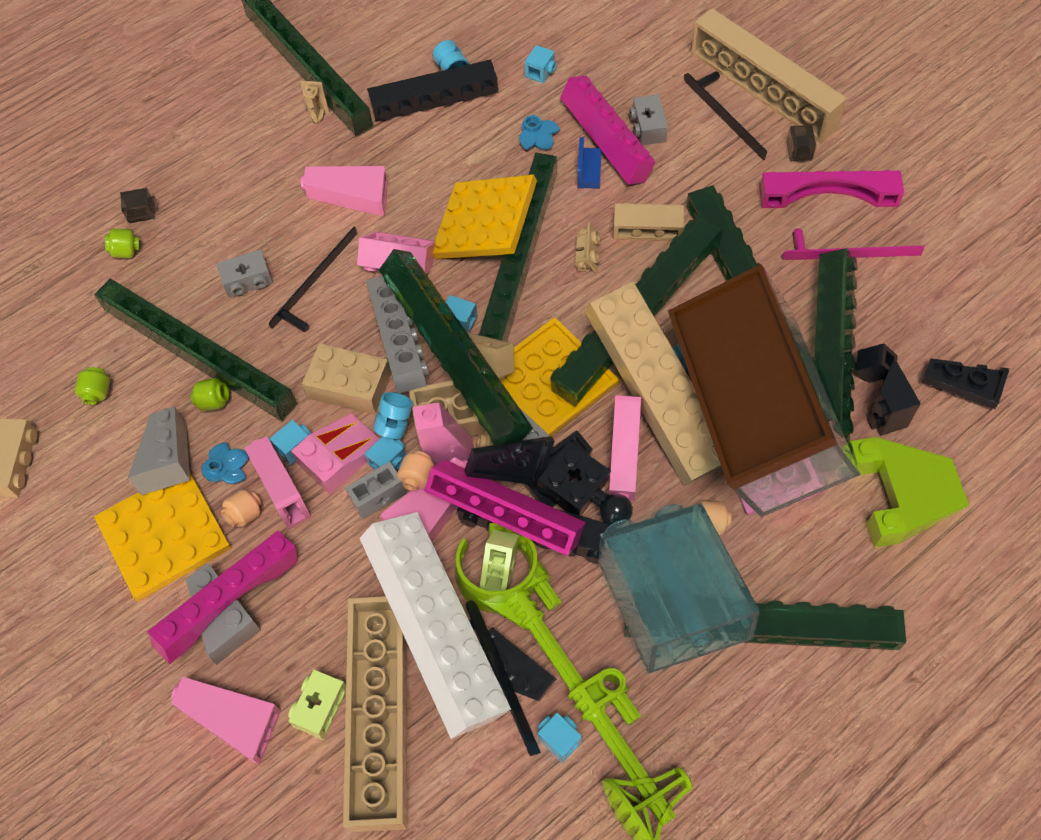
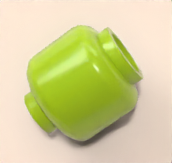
(121, 243)
(92, 385)
(210, 394)

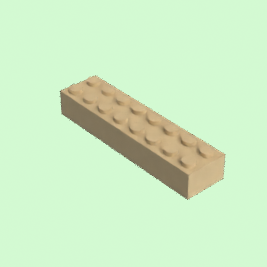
(767, 74)
(657, 377)
(375, 719)

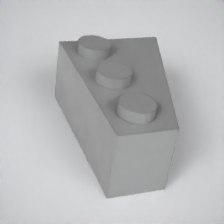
(162, 453)
(229, 628)

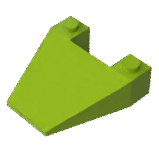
(918, 485)

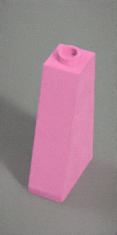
(348, 186)
(441, 434)
(625, 446)
(277, 482)
(431, 509)
(231, 716)

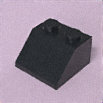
(894, 403)

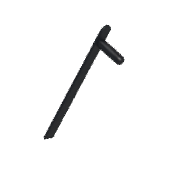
(698, 86)
(284, 312)
(478, 623)

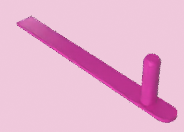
(801, 252)

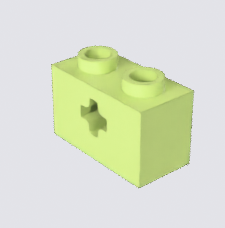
(499, 561)
(319, 718)

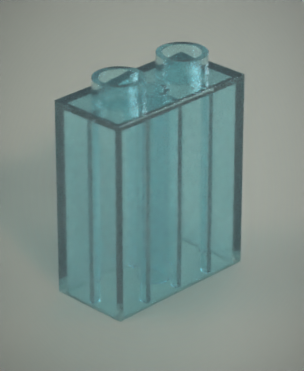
(676, 586)

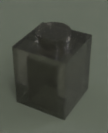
(801, 143)
(138, 205)

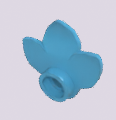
(537, 133)
(227, 463)

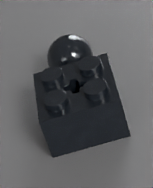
(579, 494)

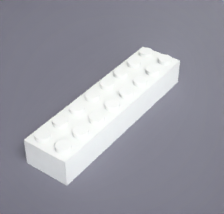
(434, 624)

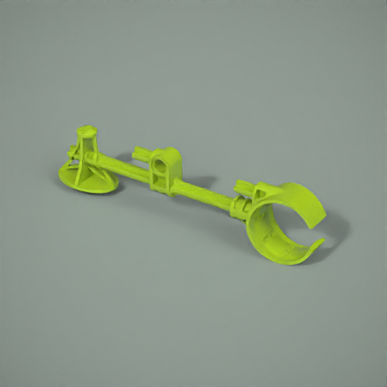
(589, 695)

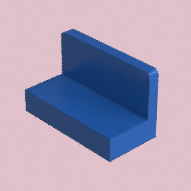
(588, 166)

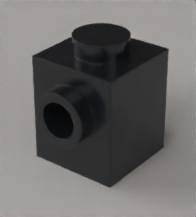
(874, 362)

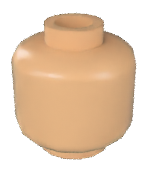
(415, 470)
(241, 508)
(718, 514)

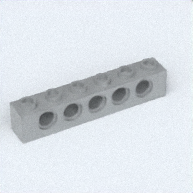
(397, 337)

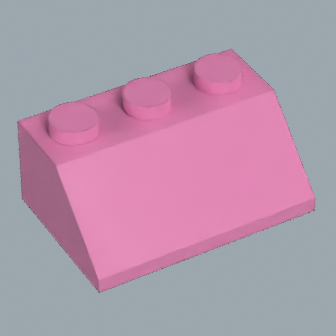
(377, 246)

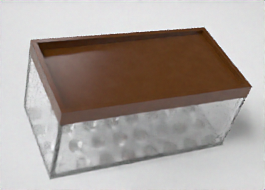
(761, 393)

